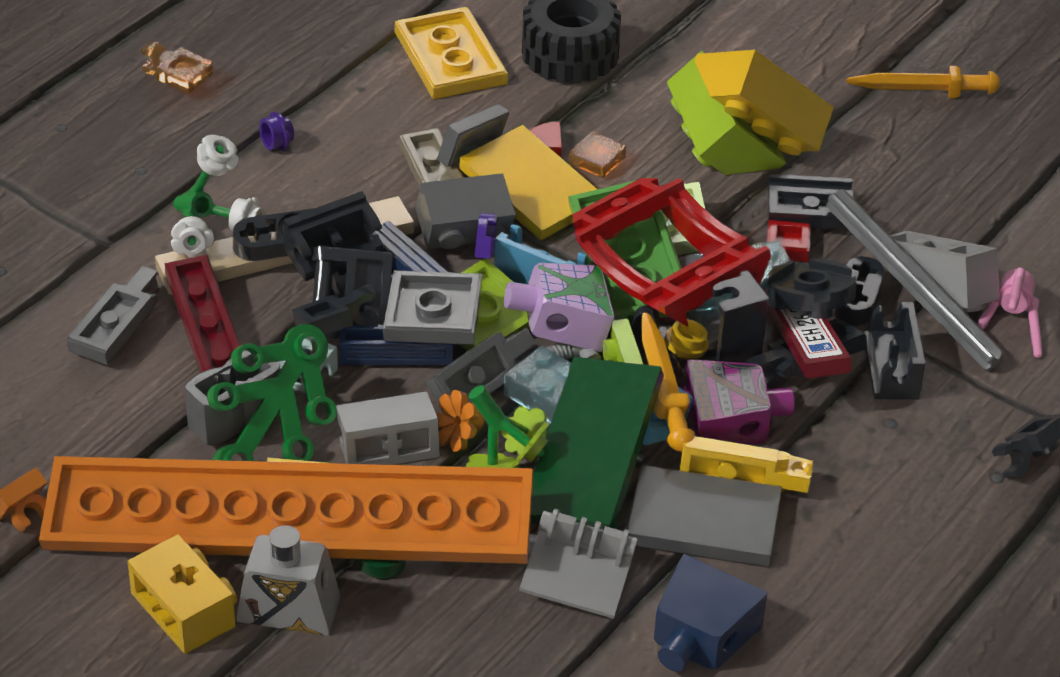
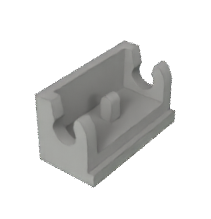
(389, 430)

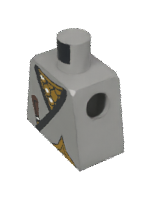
(289, 584)

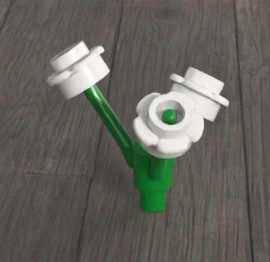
(191, 233)

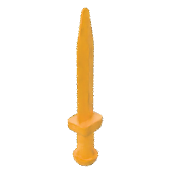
(953, 82)
(670, 402)

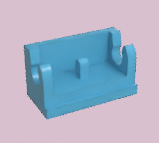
(518, 259)

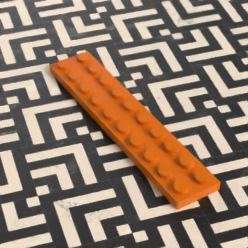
(346, 507)

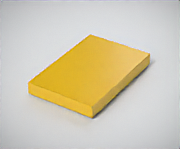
(450, 53)
(534, 177)

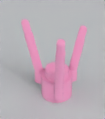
(1017, 295)

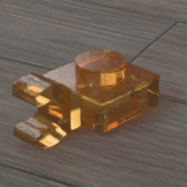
(178, 69)

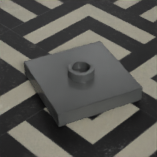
(433, 307)

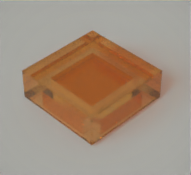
(597, 154)

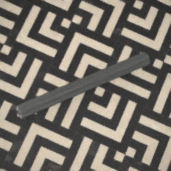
(916, 280)

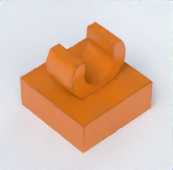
(23, 494)

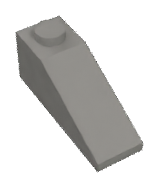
(960, 268)

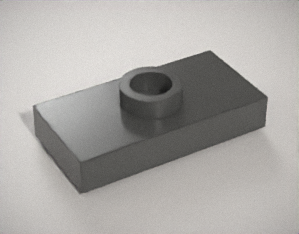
(472, 133)

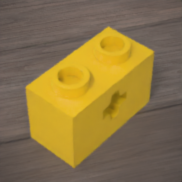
(182, 593)

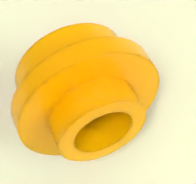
(687, 341)

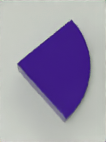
(486, 235)

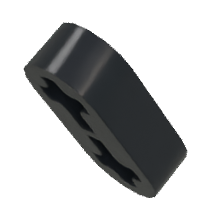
(866, 292)

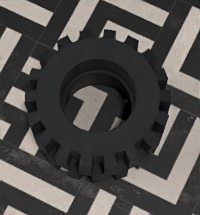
(571, 38)

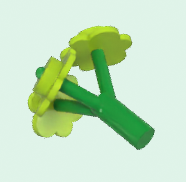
(523, 432)

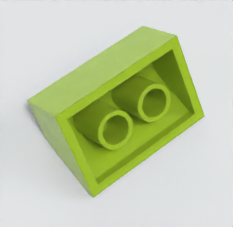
(718, 136)

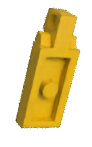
(746, 463)

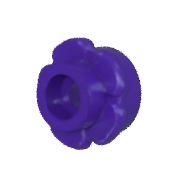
(276, 131)

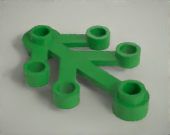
(278, 393)

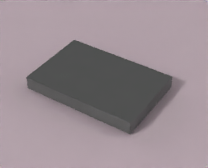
(704, 515)

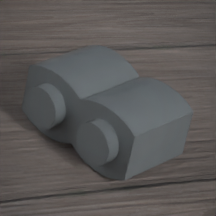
(216, 426)

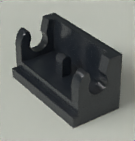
(339, 224)
(741, 320)
(895, 354)

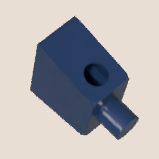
(705, 616)

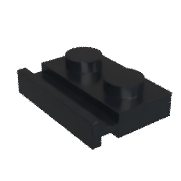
(805, 199)

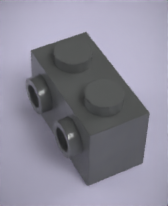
(452, 209)

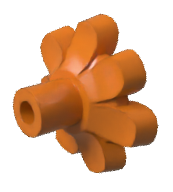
(458, 420)

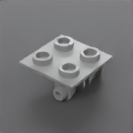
(579, 563)

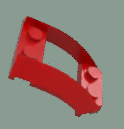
(687, 289)

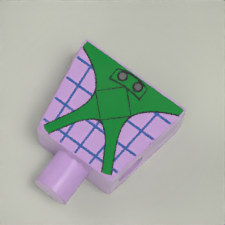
(565, 304)

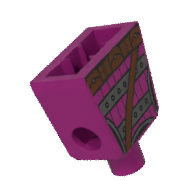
(733, 401)

